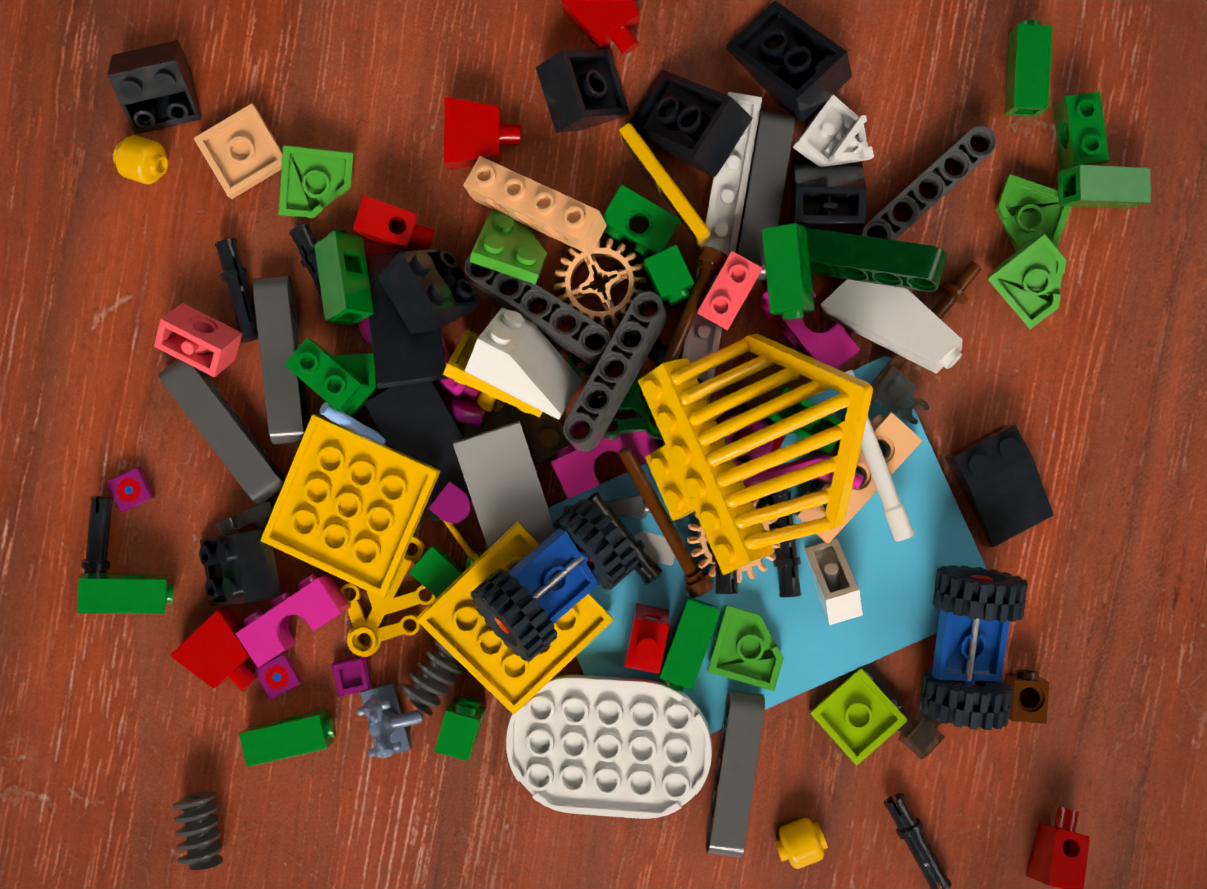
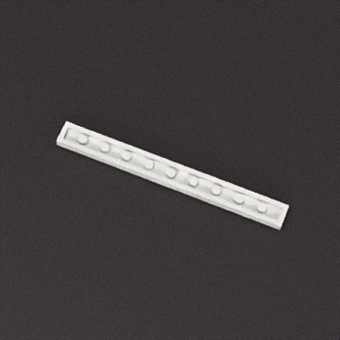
(724, 222)

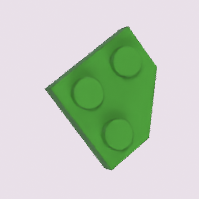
(312, 179)
(1030, 209)
(509, 248)
(1031, 280)
(745, 650)

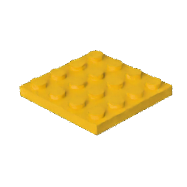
(350, 505)
(468, 638)

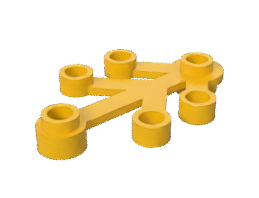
(382, 607)

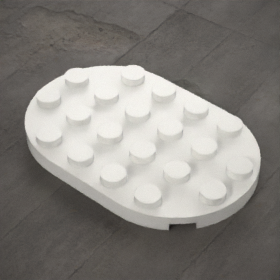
(610, 746)

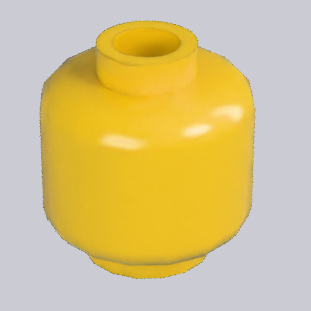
(140, 159)
(801, 843)

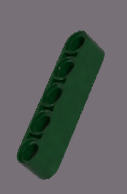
(875, 260)

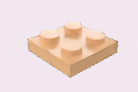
(241, 151)

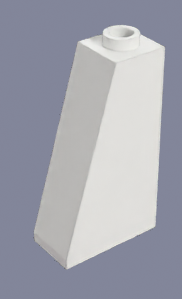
(894, 321)

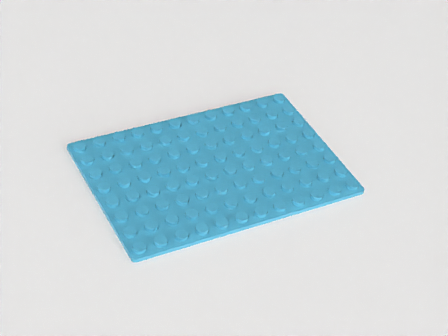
(892, 579)

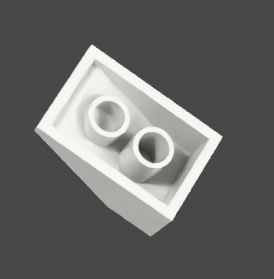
(523, 363)

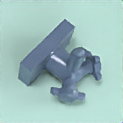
(387, 721)

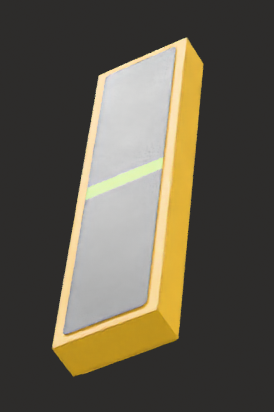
(665, 184)

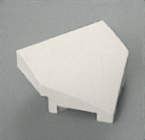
(835, 136)

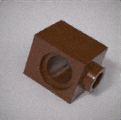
(1034, 709)

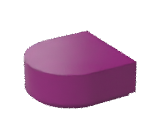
(467, 411)
(452, 504)

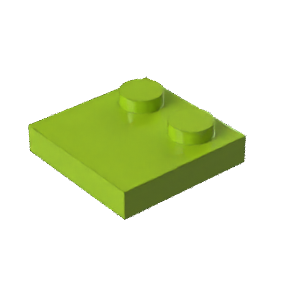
(858, 716)

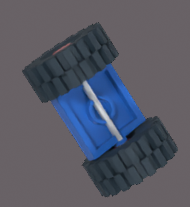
(554, 578)
(971, 647)

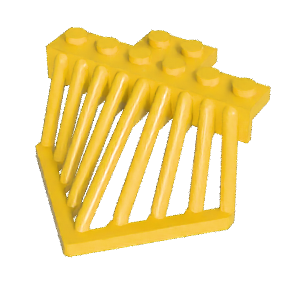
(699, 469)

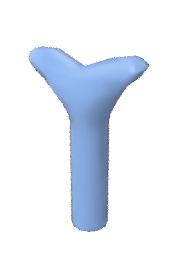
(350, 423)

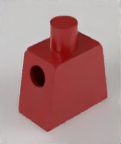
(605, 21)
(475, 131)
(376, 218)
(647, 638)
(216, 652)
(1060, 853)

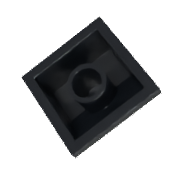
(582, 89)

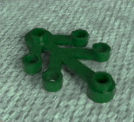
(632, 402)

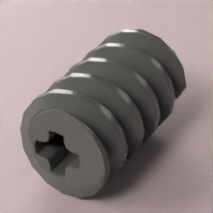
(433, 679)
(199, 831)

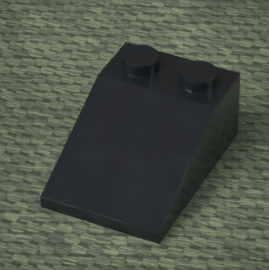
(791, 60)
(691, 122)
(1001, 484)

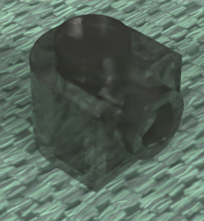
(921, 734)

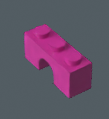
(830, 347)
(577, 470)
(269, 633)

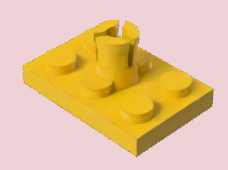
(488, 394)

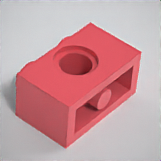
(729, 290)
(198, 339)

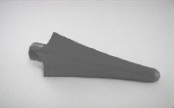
(627, 507)

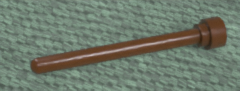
(710, 263)
(696, 580)

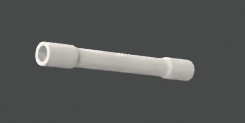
(893, 508)

